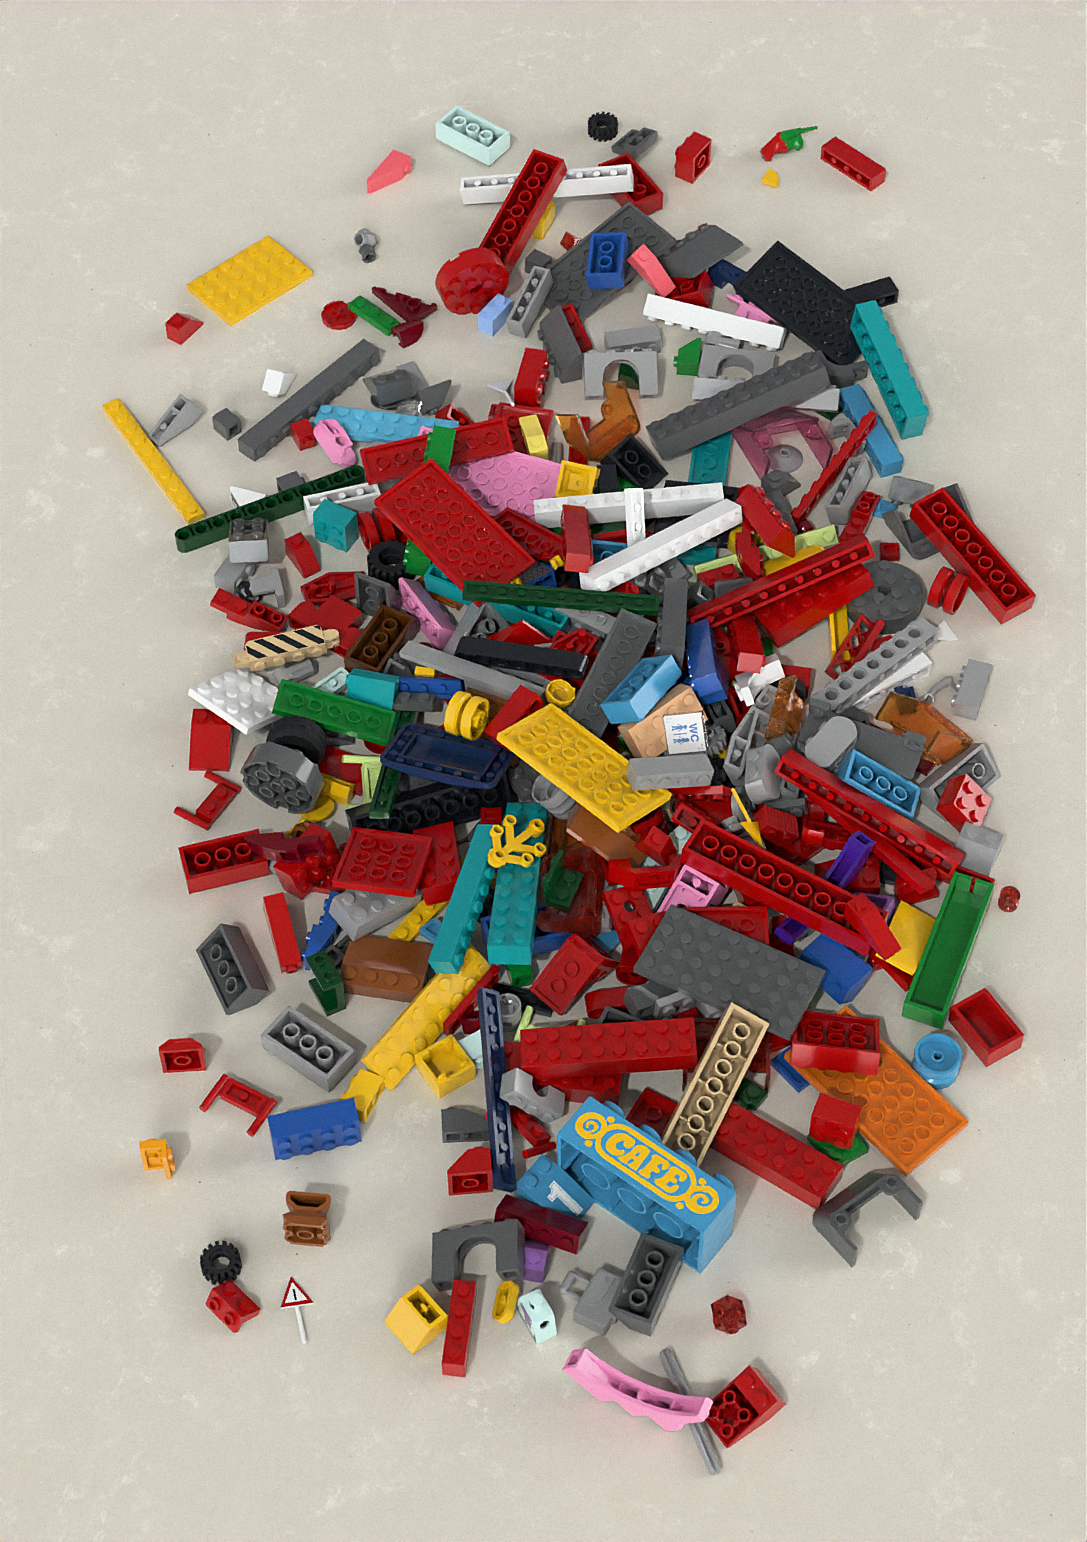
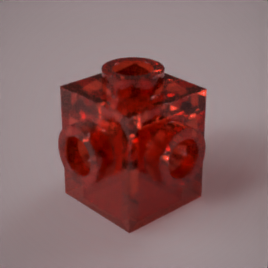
(728, 1314)

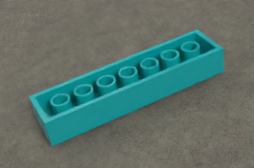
(889, 369)

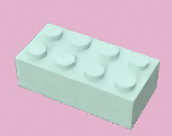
(473, 135)

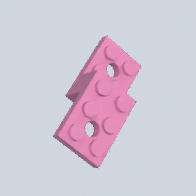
(694, 890)

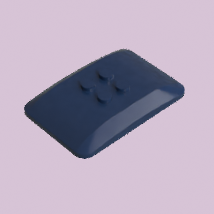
(446, 758)

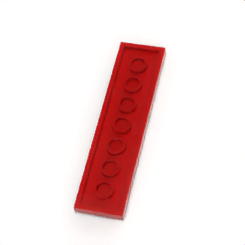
(404, 456)

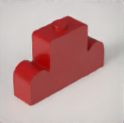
(330, 615)

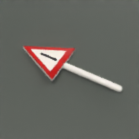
(296, 1297)

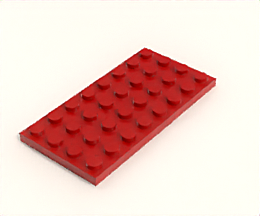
(452, 528)

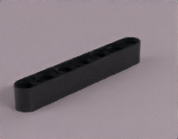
(522, 657)

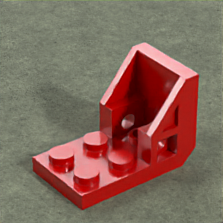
(569, 971)

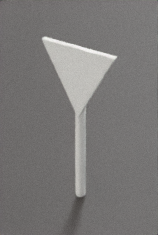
(503, 387)
(945, 632)

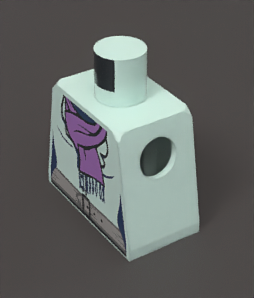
(534, 1312)

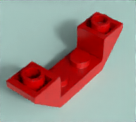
(622, 872)

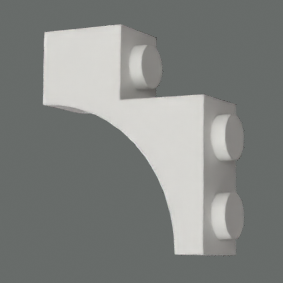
(750, 684)

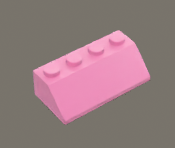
(428, 614)

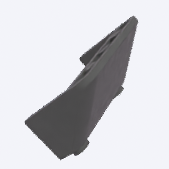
(910, 534)

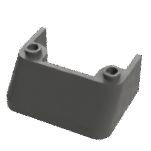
(834, 1216)

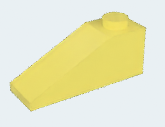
(534, 437)

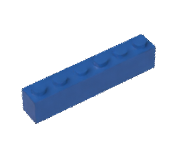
(702, 658)

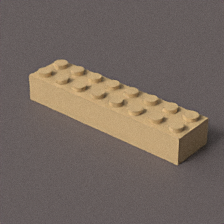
(714, 1082)

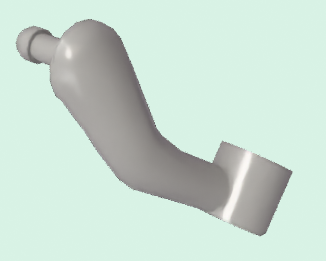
(929, 697)

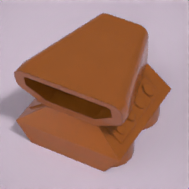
(307, 1218)

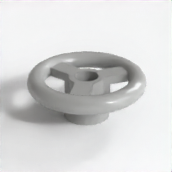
(733, 826)

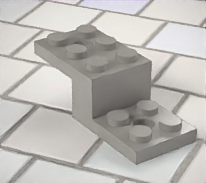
(675, 1003)

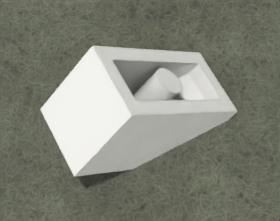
(277, 382)

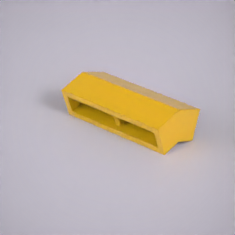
(337, 789)

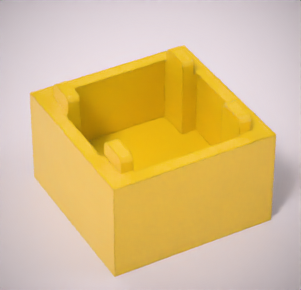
(445, 1066)

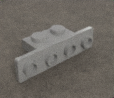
(595, 622)

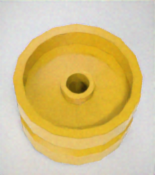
(466, 715)

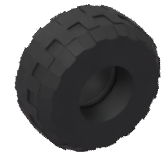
(299, 734)

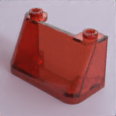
(586, 910)

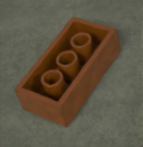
(380, 639)

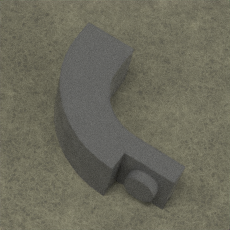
(843, 375)
(696, 594)

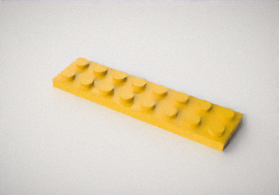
(423, 1020)

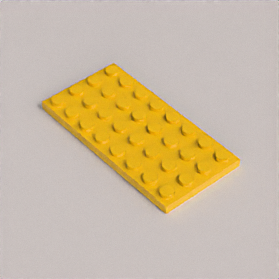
(581, 766)

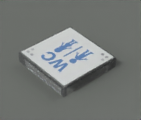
(685, 732)

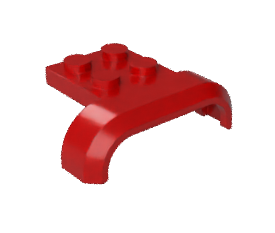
(820, 833)

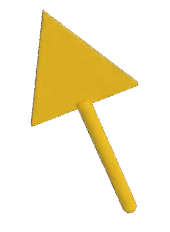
(751, 827)

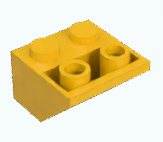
(416, 1319)

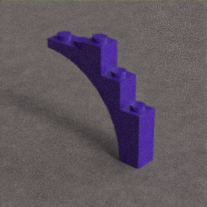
(840, 874)

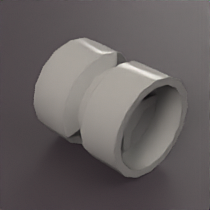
(510, 1012)

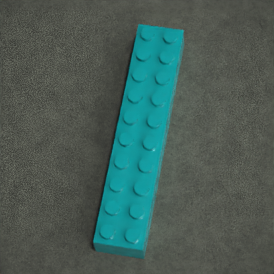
(517, 895)

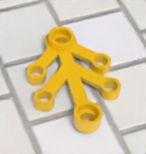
(500, 856)

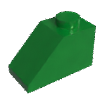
(688, 358)

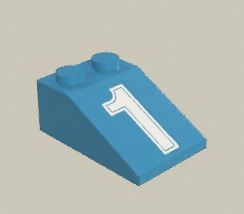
(553, 1188)

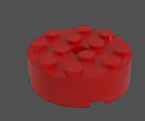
(471, 280)

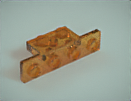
(786, 710)

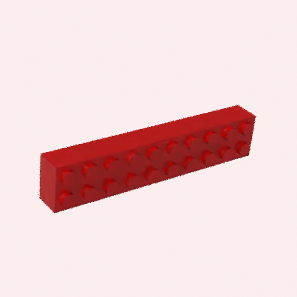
(773, 882)

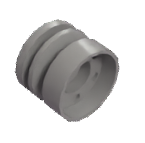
(552, 797)

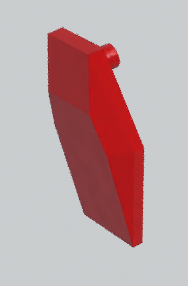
(332, 583)
(577, 641)

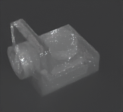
(409, 408)

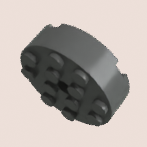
(893, 598)
(282, 777)

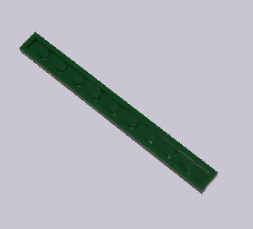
(560, 597)
(389, 778)

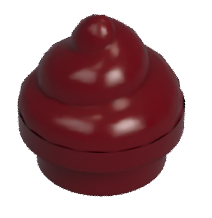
(804, 526)

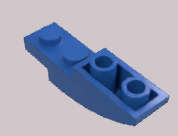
(323, 934)

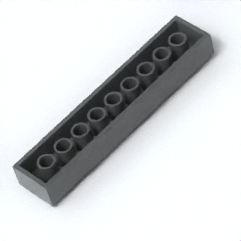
(737, 405)

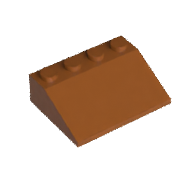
(385, 968)

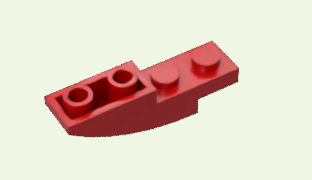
(860, 516)
(747, 553)
(248, 614)

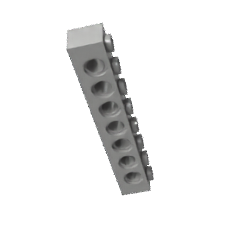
(878, 665)

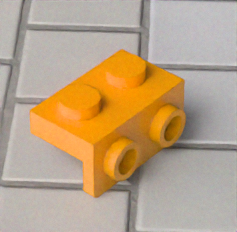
(157, 1155)

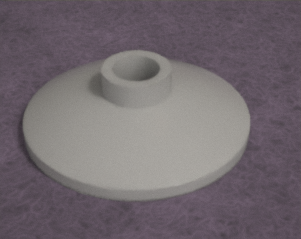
(785, 458)

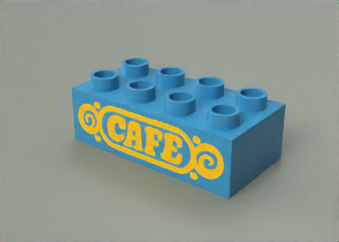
(647, 1182)

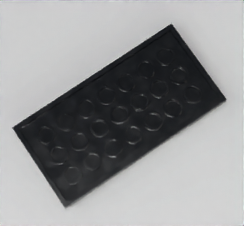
(803, 303)

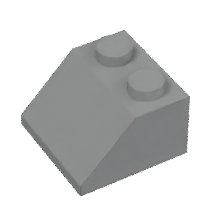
(980, 847)

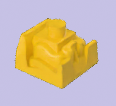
(576, 479)

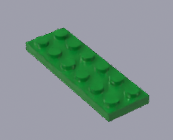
(335, 712)

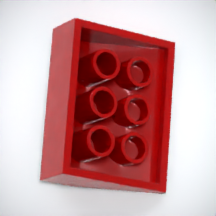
(836, 1043)

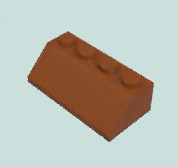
(602, 838)

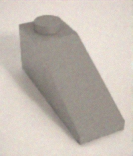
(175, 420)

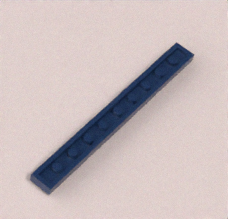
(497, 1109)

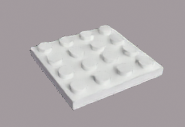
(239, 699)

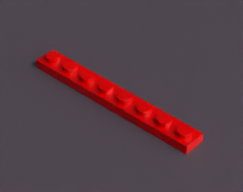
(835, 467)

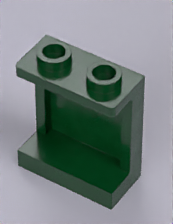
(327, 985)

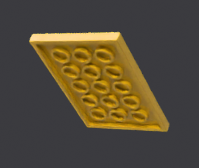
(249, 280)

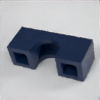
(724, 273)

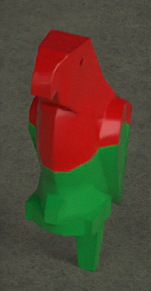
(784, 142)

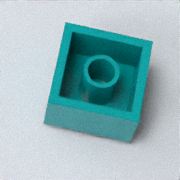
(335, 525)

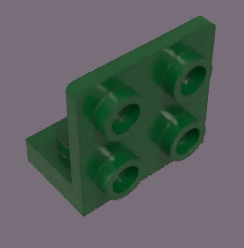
(561, 883)

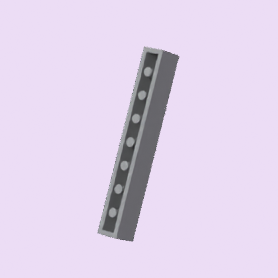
(823, 400)

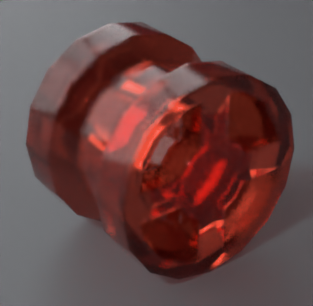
(1011, 903)

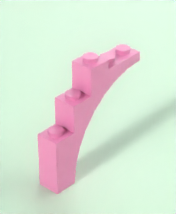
(639, 1399)

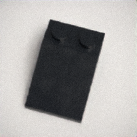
(635, 464)

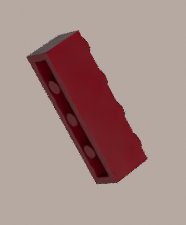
(544, 1224)

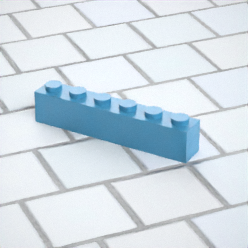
(878, 445)

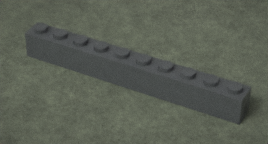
(308, 399)

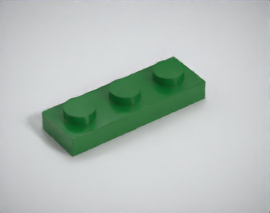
(373, 315)

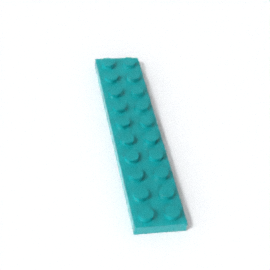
(707, 466)

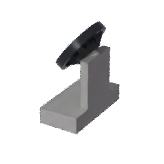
(264, 585)

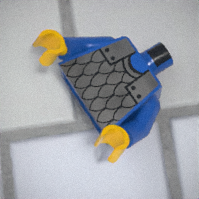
(541, 573)

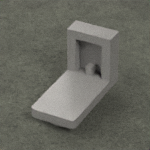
(841, 428)

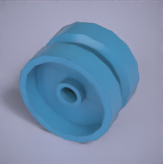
(937, 1060)

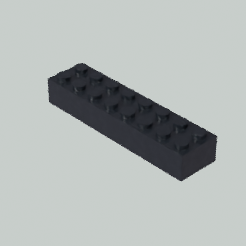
(432, 806)

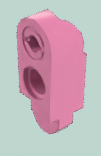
(335, 442)

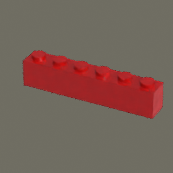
(576, 538)
(746, 644)

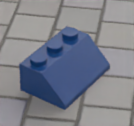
(843, 967)

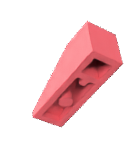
(391, 170)
(651, 271)

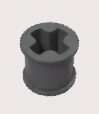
(367, 253)

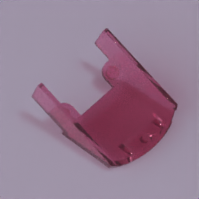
(755, 437)

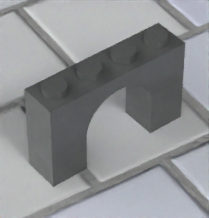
(452, 1245)

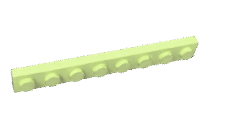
(822, 536)

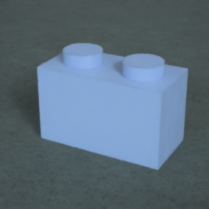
(494, 314)

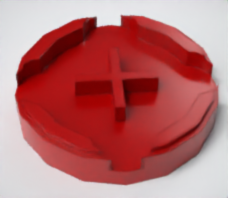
(338, 316)

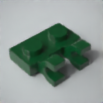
(750, 1095)

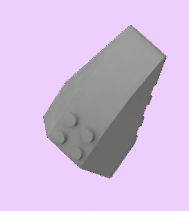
(751, 735)

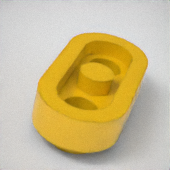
(505, 1301)

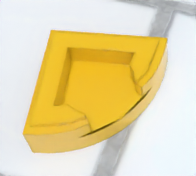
(771, 178)

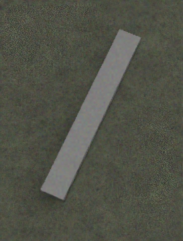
(465, 669)

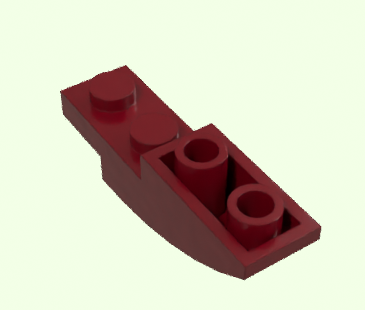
(285, 850)

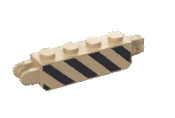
(286, 648)

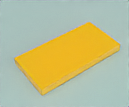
(912, 932)

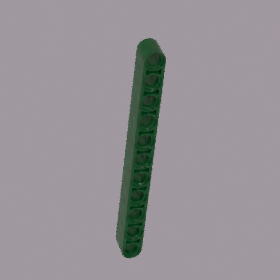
(270, 508)

